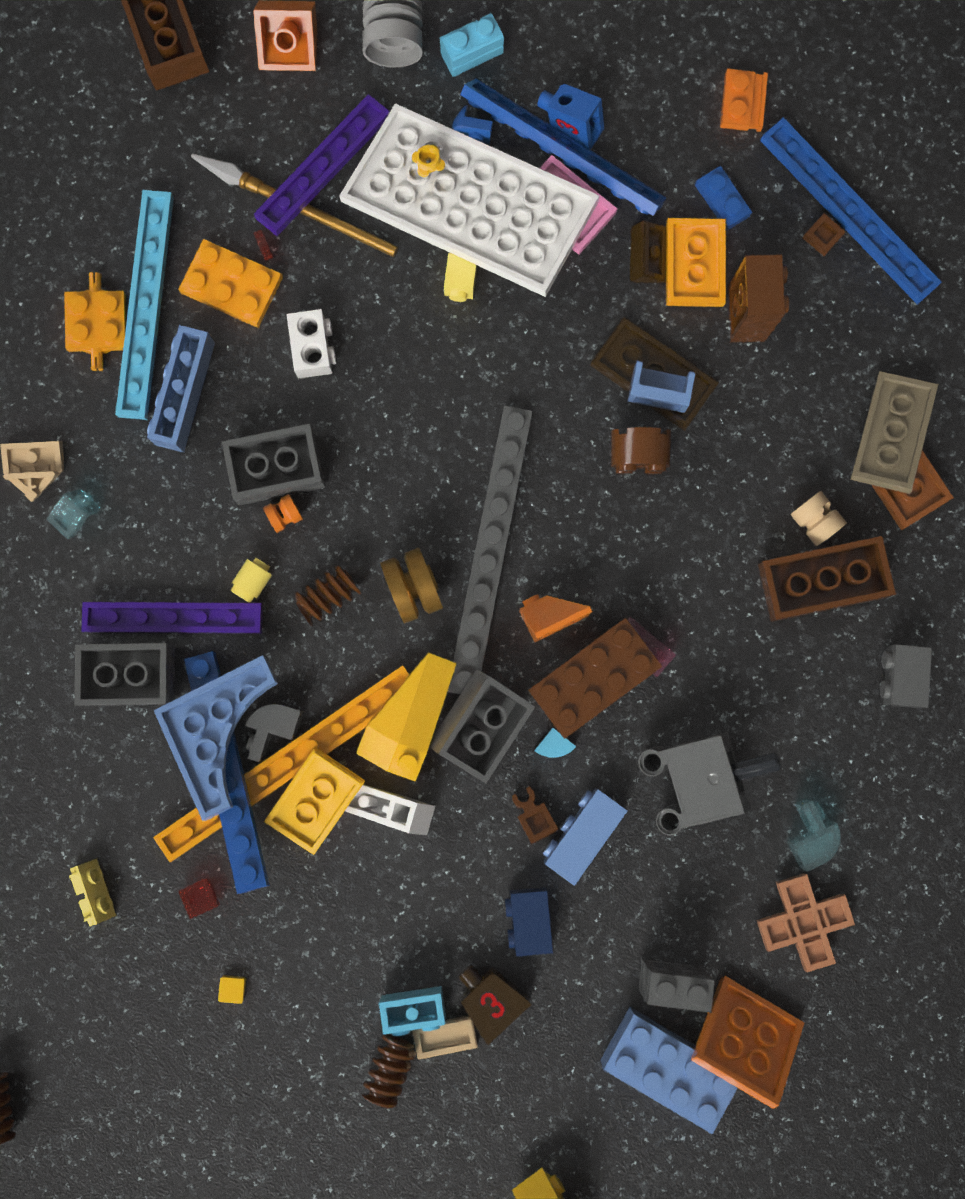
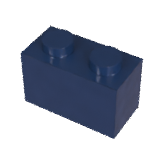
(530, 921)

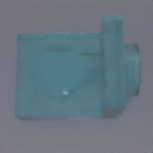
(72, 512)

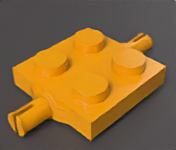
(95, 321)

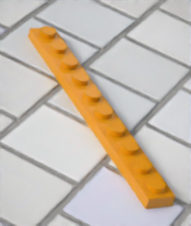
(286, 762)

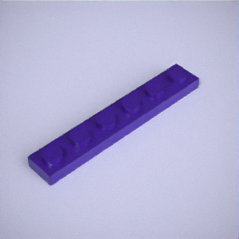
(322, 165)
(171, 617)

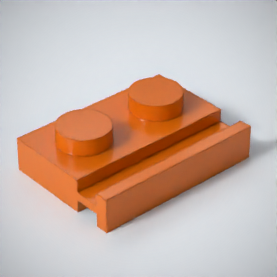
(743, 100)

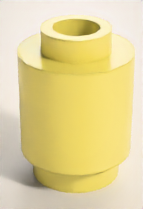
(251, 579)

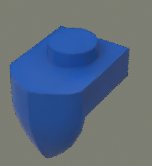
(472, 127)

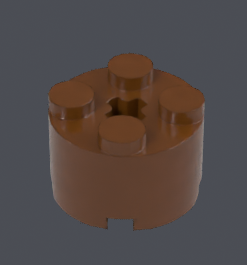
(641, 449)

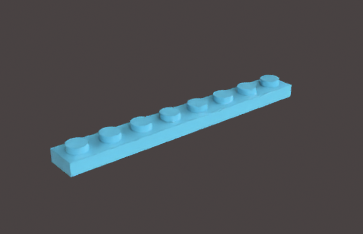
(144, 305)

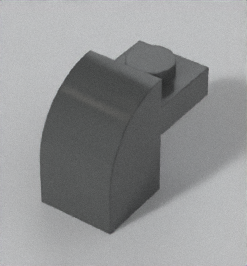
(271, 720)

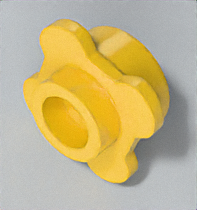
(425, 153)

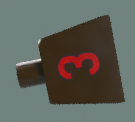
(491, 1001)

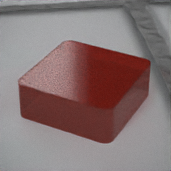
(263, 245)

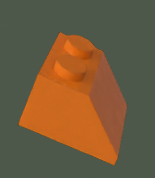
(286, 35)

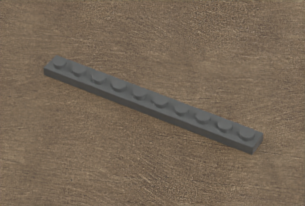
(490, 546)

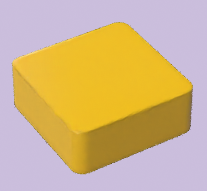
(232, 989)

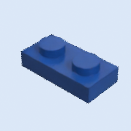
(723, 197)

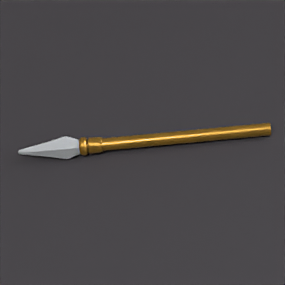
(234, 175)

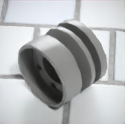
(392, 32)

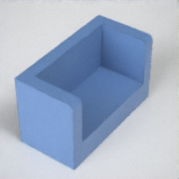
(660, 389)

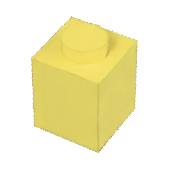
(459, 278)

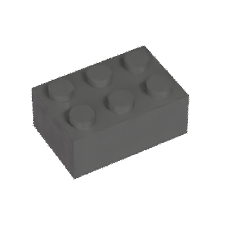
(273, 464)
(124, 674)
(481, 726)

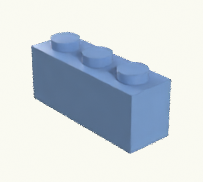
(583, 835)

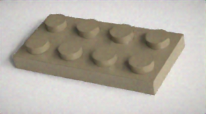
(894, 432)

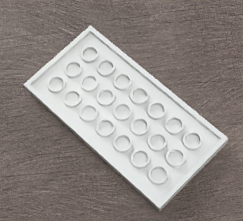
(477, 207)

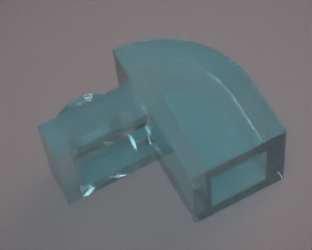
(820, 840)

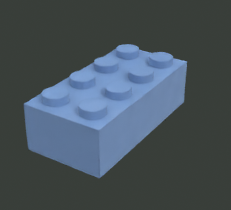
(662, 1069)

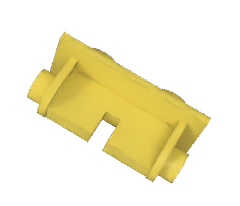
(97, 903)

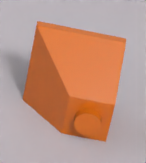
(551, 615)

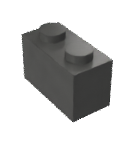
(906, 676)

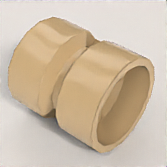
(818, 518)

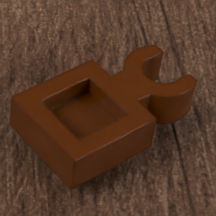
(536, 819)

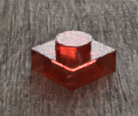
(199, 898)

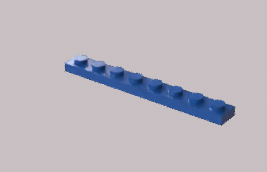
(558, 143)
(850, 211)
(238, 822)

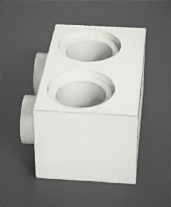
(304, 345)

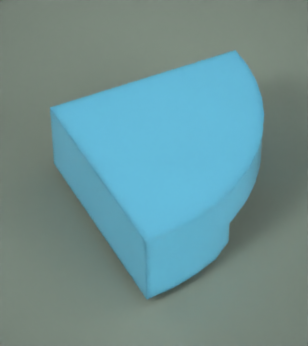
(554, 745)

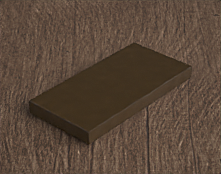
(633, 344)

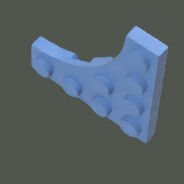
(201, 727)

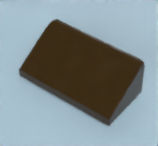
(648, 253)

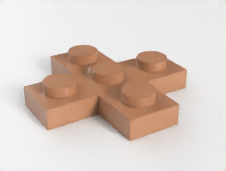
(805, 922)

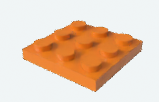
(748, 1042)

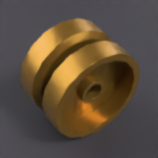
(411, 585)

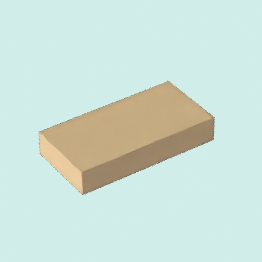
(454, 1036)

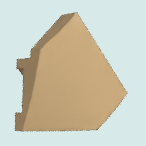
(32, 465)

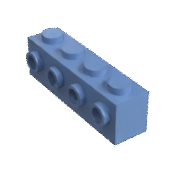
(180, 388)

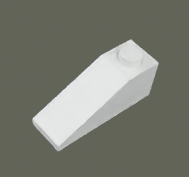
(392, 810)

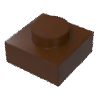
(824, 234)

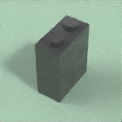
(676, 985)

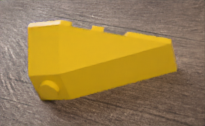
(405, 725)

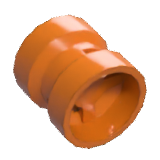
(288, 509)

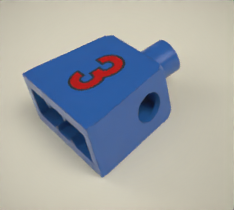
(574, 113)

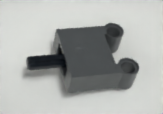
(705, 780)

